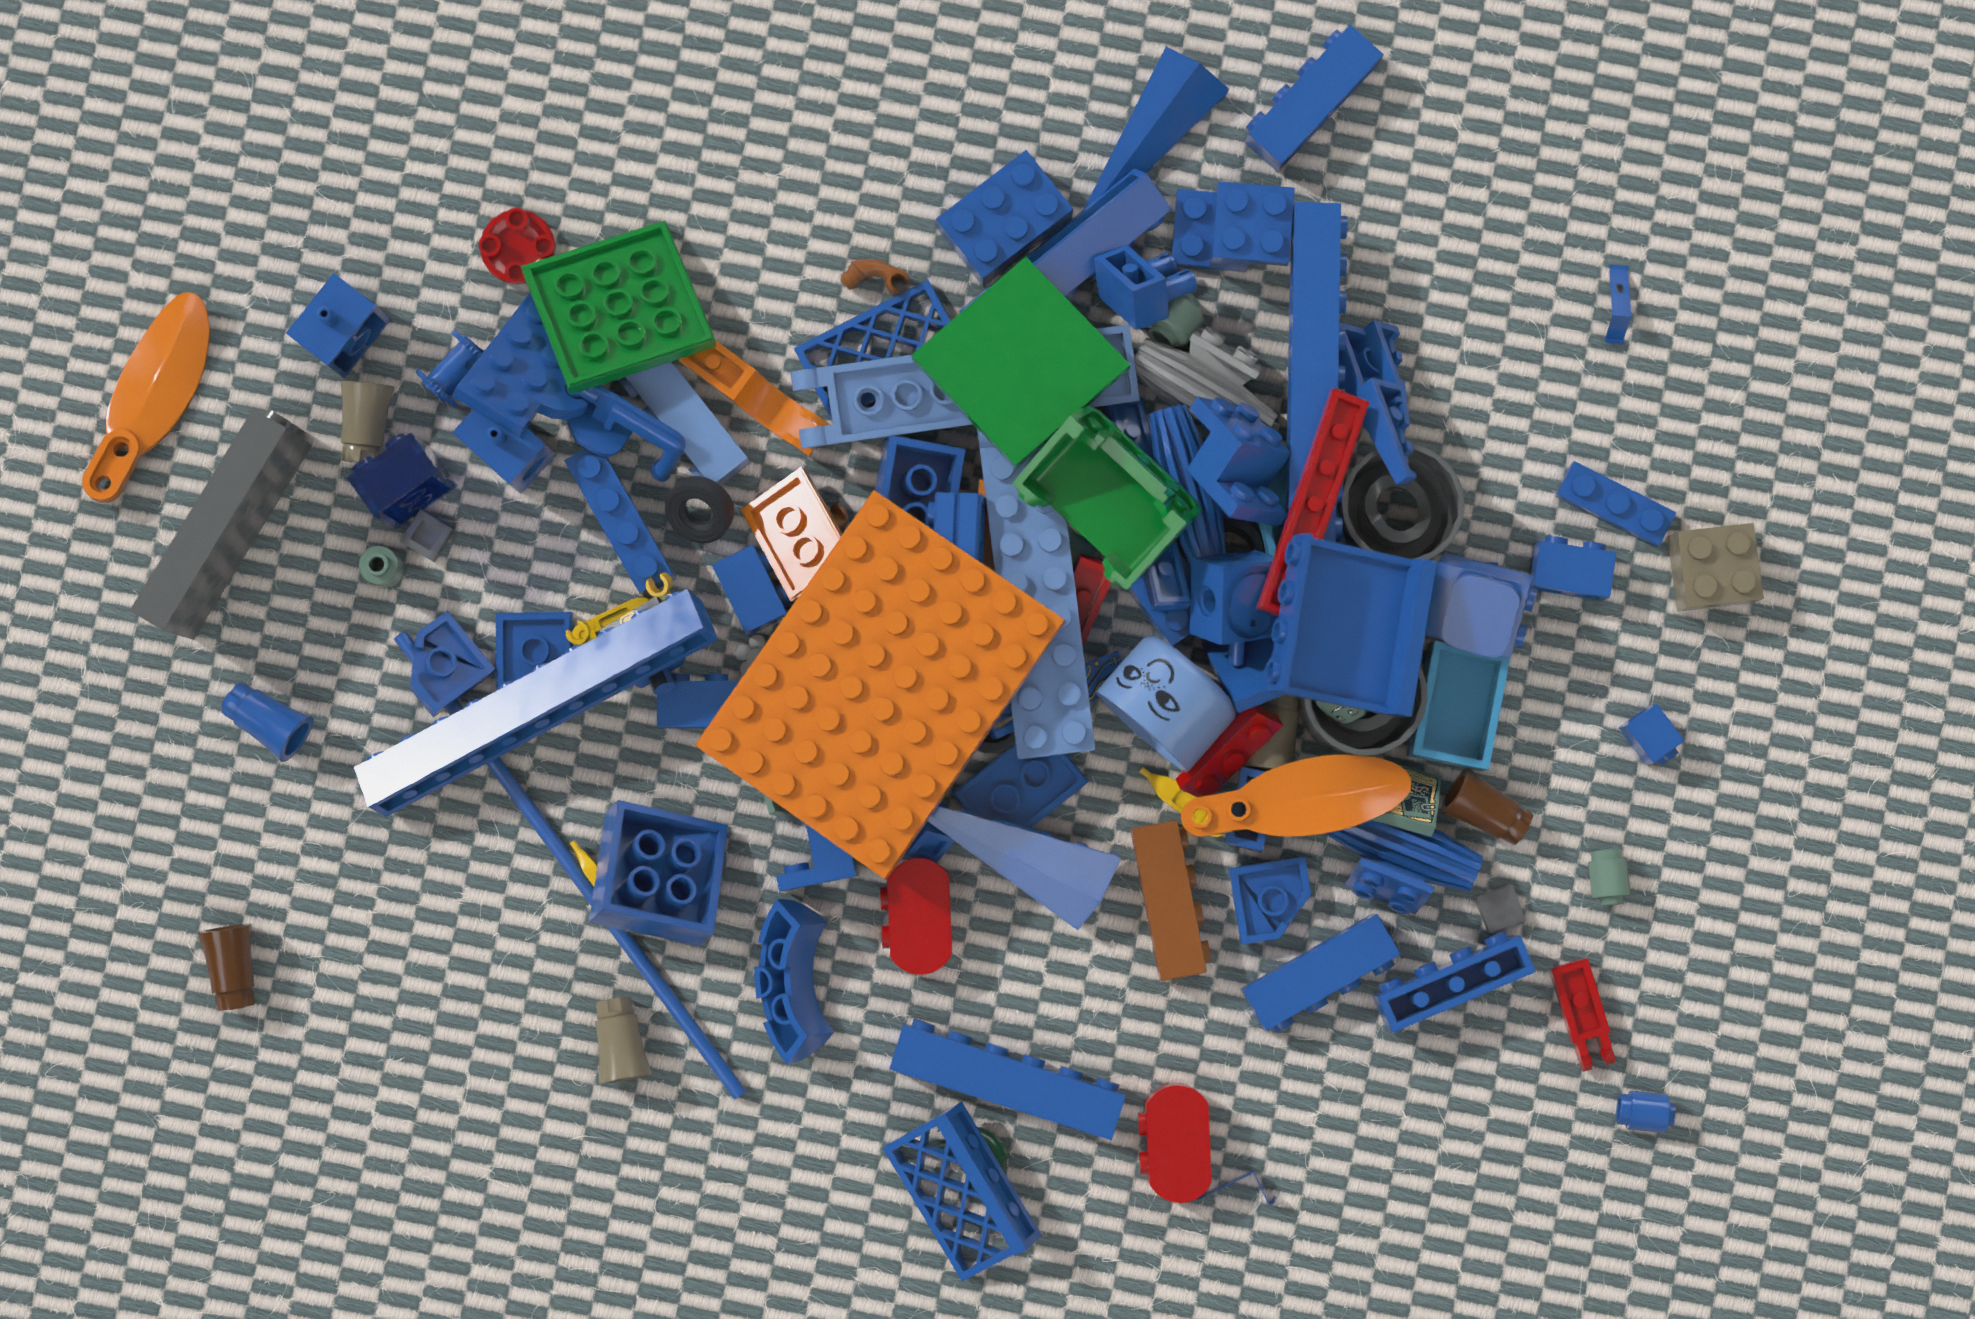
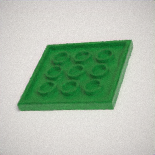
(618, 307)
(1020, 362)

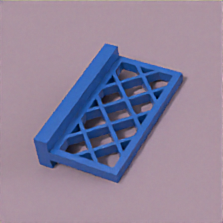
(890, 306)
(983, 1180)

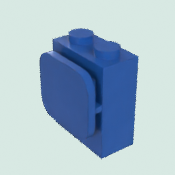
(1479, 606)

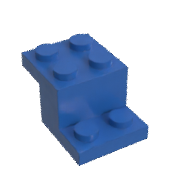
(1233, 226)
(1239, 460)
(829, 863)

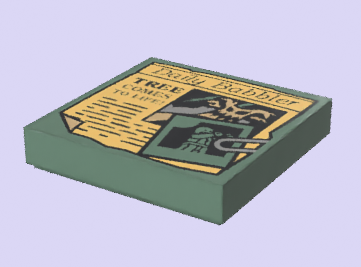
(1420, 806)

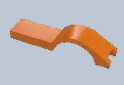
(753, 394)

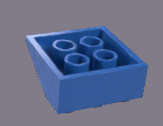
(658, 873)

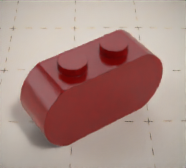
(918, 916)
(1176, 1142)

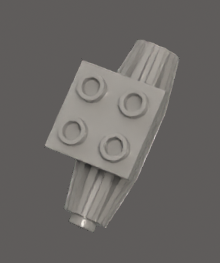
(1205, 372)

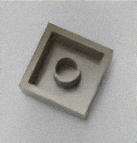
(1715, 567)

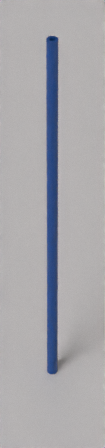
(623, 937)

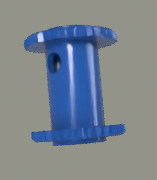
(451, 369)

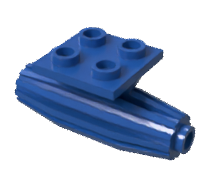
(1174, 447)
(1401, 862)

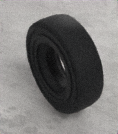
(707, 491)

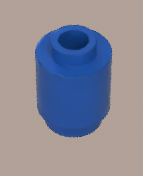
(1645, 1111)

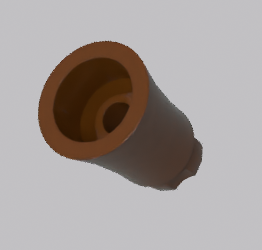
(1486, 808)
(229, 965)

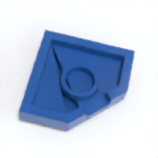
(446, 664)
(1268, 897)

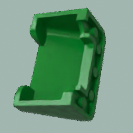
(1109, 494)

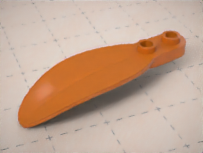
(151, 392)
(1305, 798)

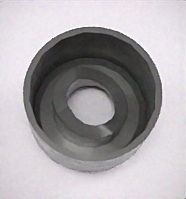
(1435, 493)
(1363, 736)

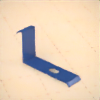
(1620, 305)
(1235, 1180)

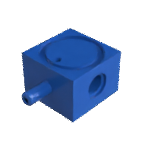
(338, 325)
(511, 457)
(1226, 599)

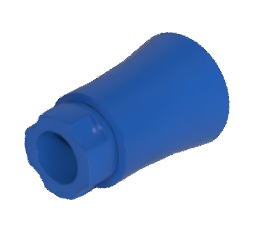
(267, 720)

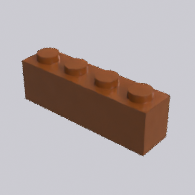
(1169, 900)

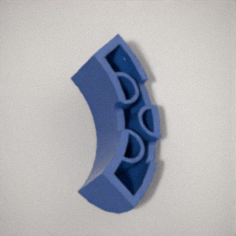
(787, 983)

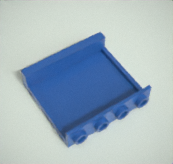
(1350, 626)

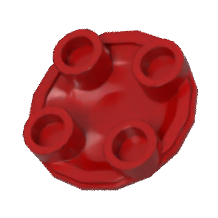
(514, 241)

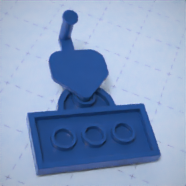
(522, 378)

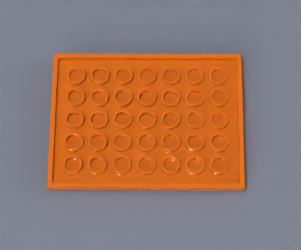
(880, 684)

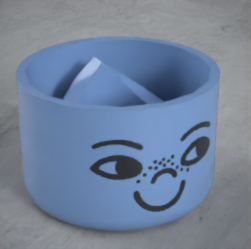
(1168, 702)

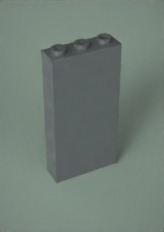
(222, 524)

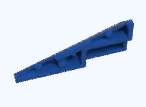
(1168, 108)

